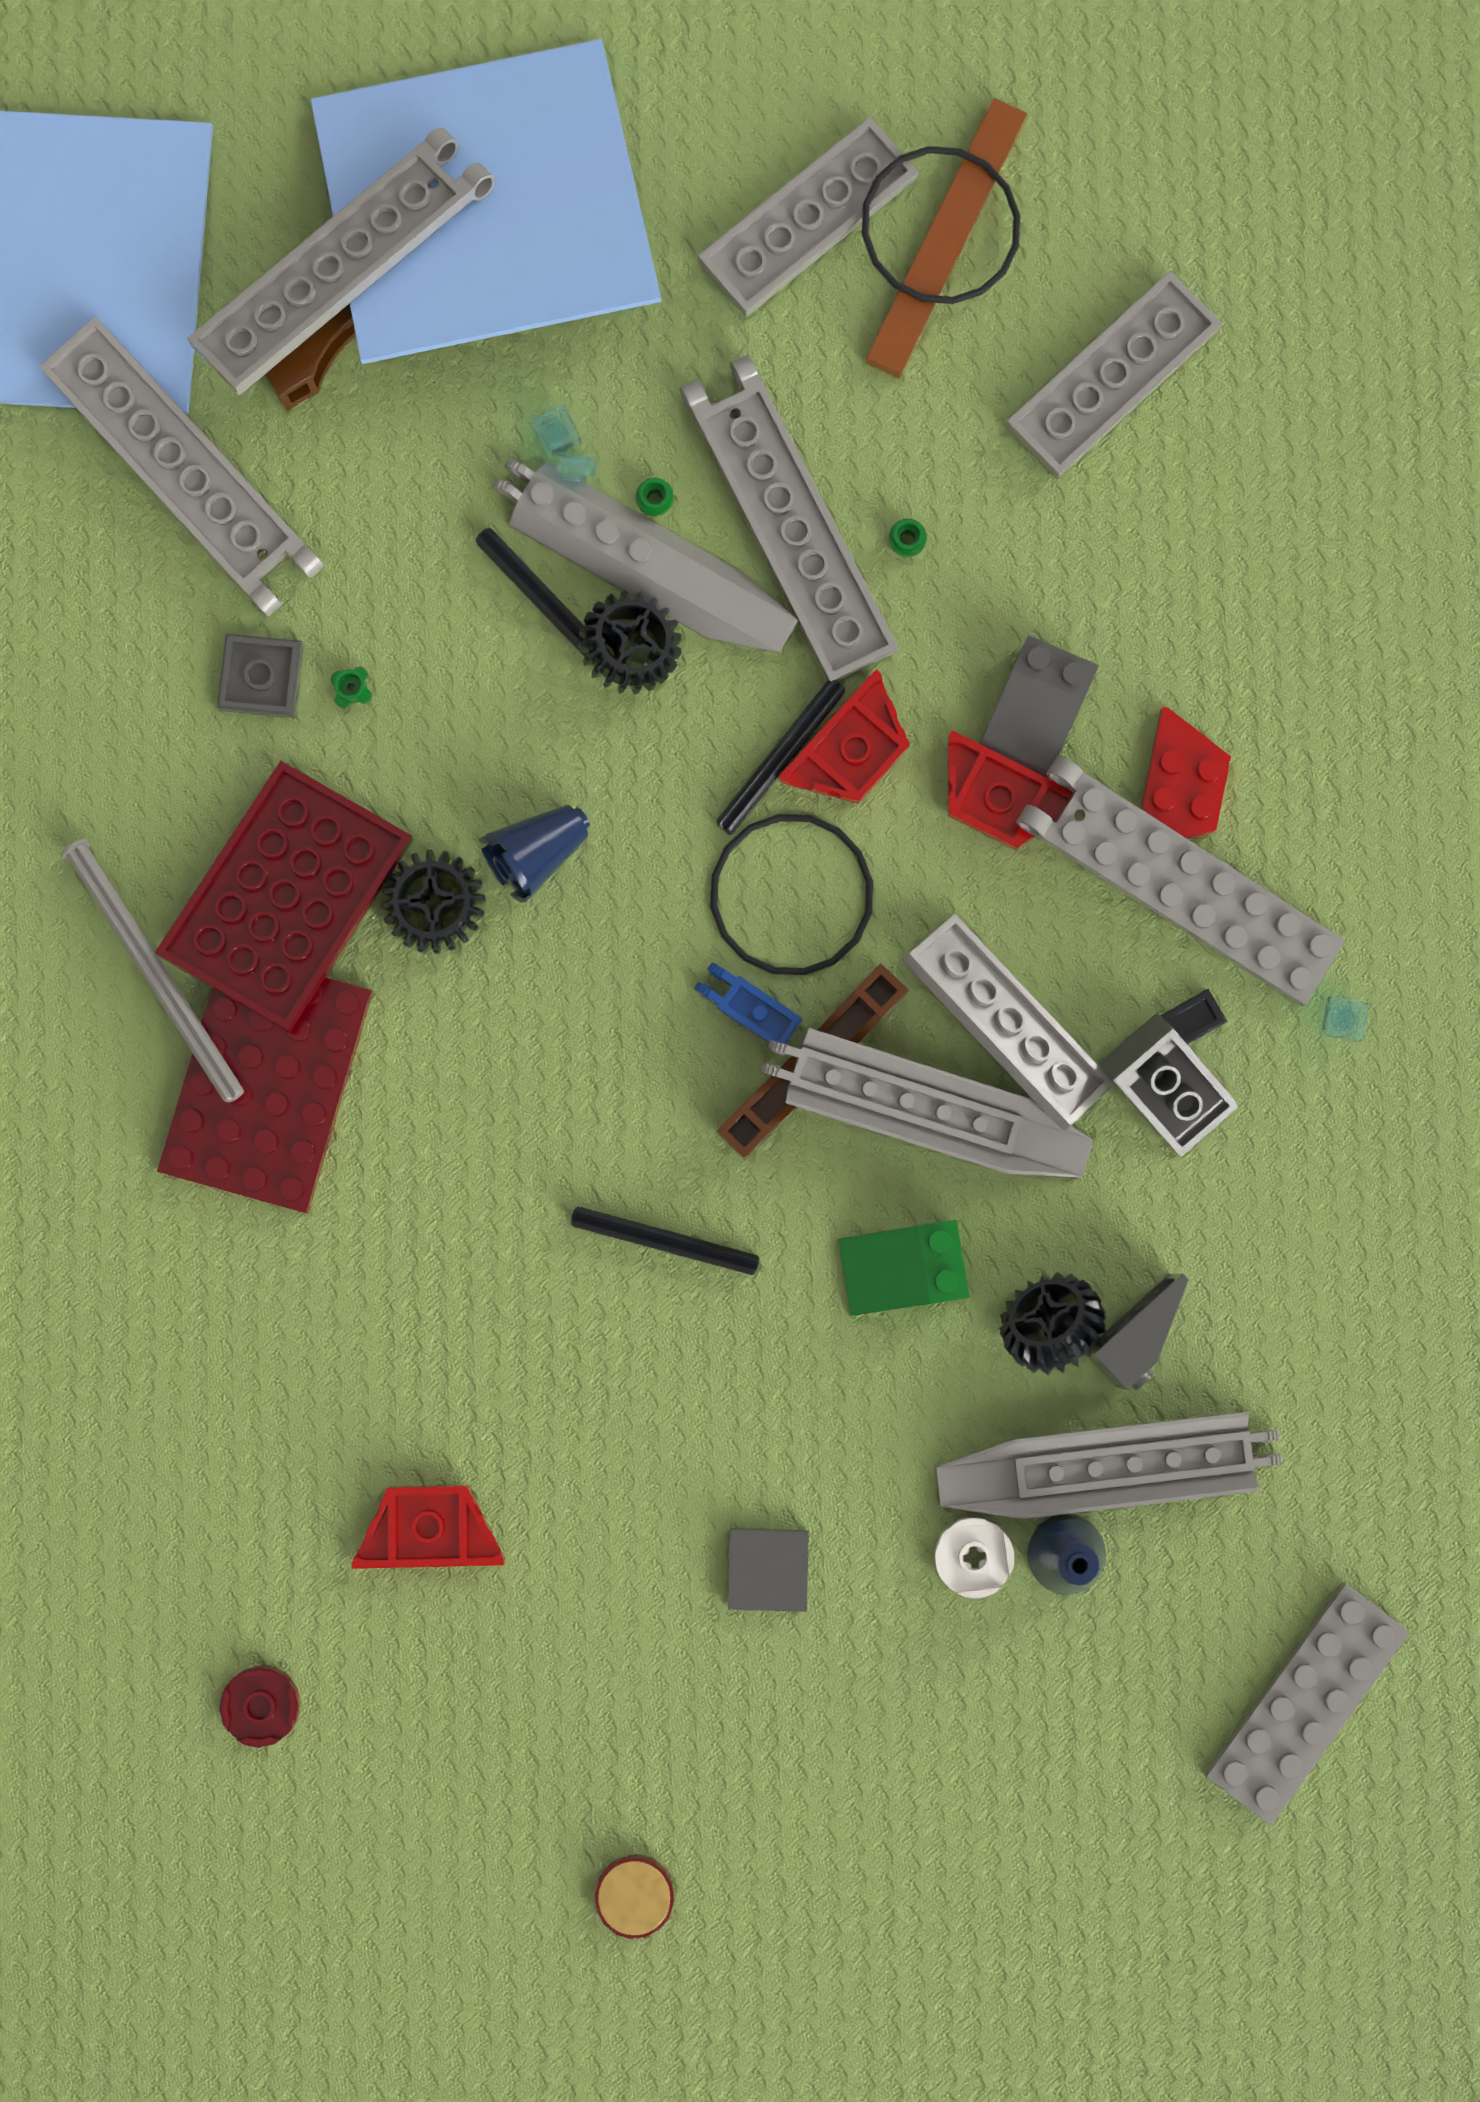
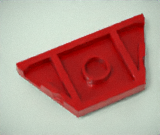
(852, 747)
(1185, 778)
(993, 790)
(428, 1530)

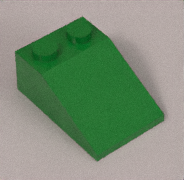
(903, 1268)

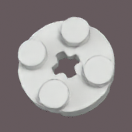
(992, 1571)

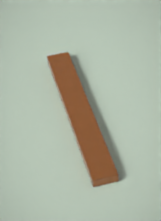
(946, 239)

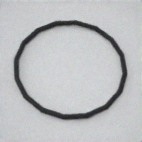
(974, 159)
(785, 970)

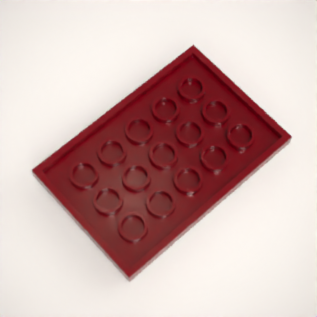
(284, 896)
(292, 1082)

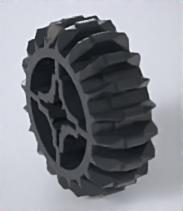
(600, 625)
(417, 901)
(1052, 1323)

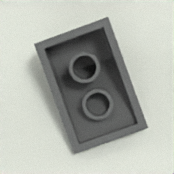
(1038, 705)
(1169, 1084)
(1138, 1337)

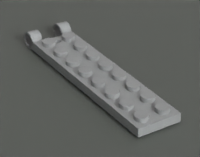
(338, 262)
(176, 460)
(792, 525)
(1185, 885)

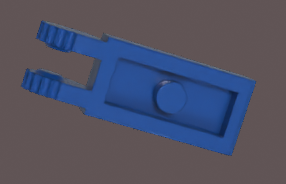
(751, 1007)

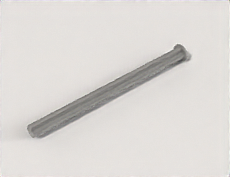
(153, 970)

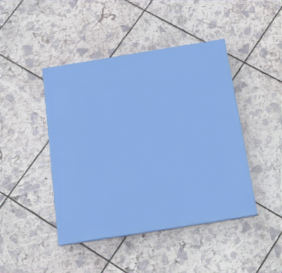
(104, 227)
(549, 239)

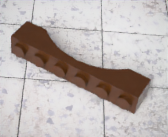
(305, 367)
(851, 1022)

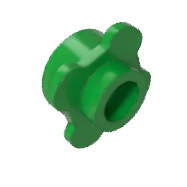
(343, 679)

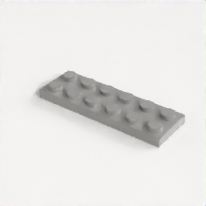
(805, 217)
(1113, 374)
(1008, 1022)
(1306, 1703)

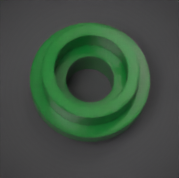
(651, 486)
(911, 527)

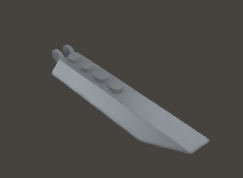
(644, 558)
(928, 1107)
(1108, 1468)

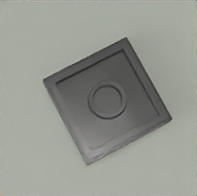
(260, 675)
(768, 1569)

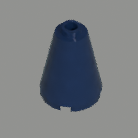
(534, 848)
(1057, 1545)

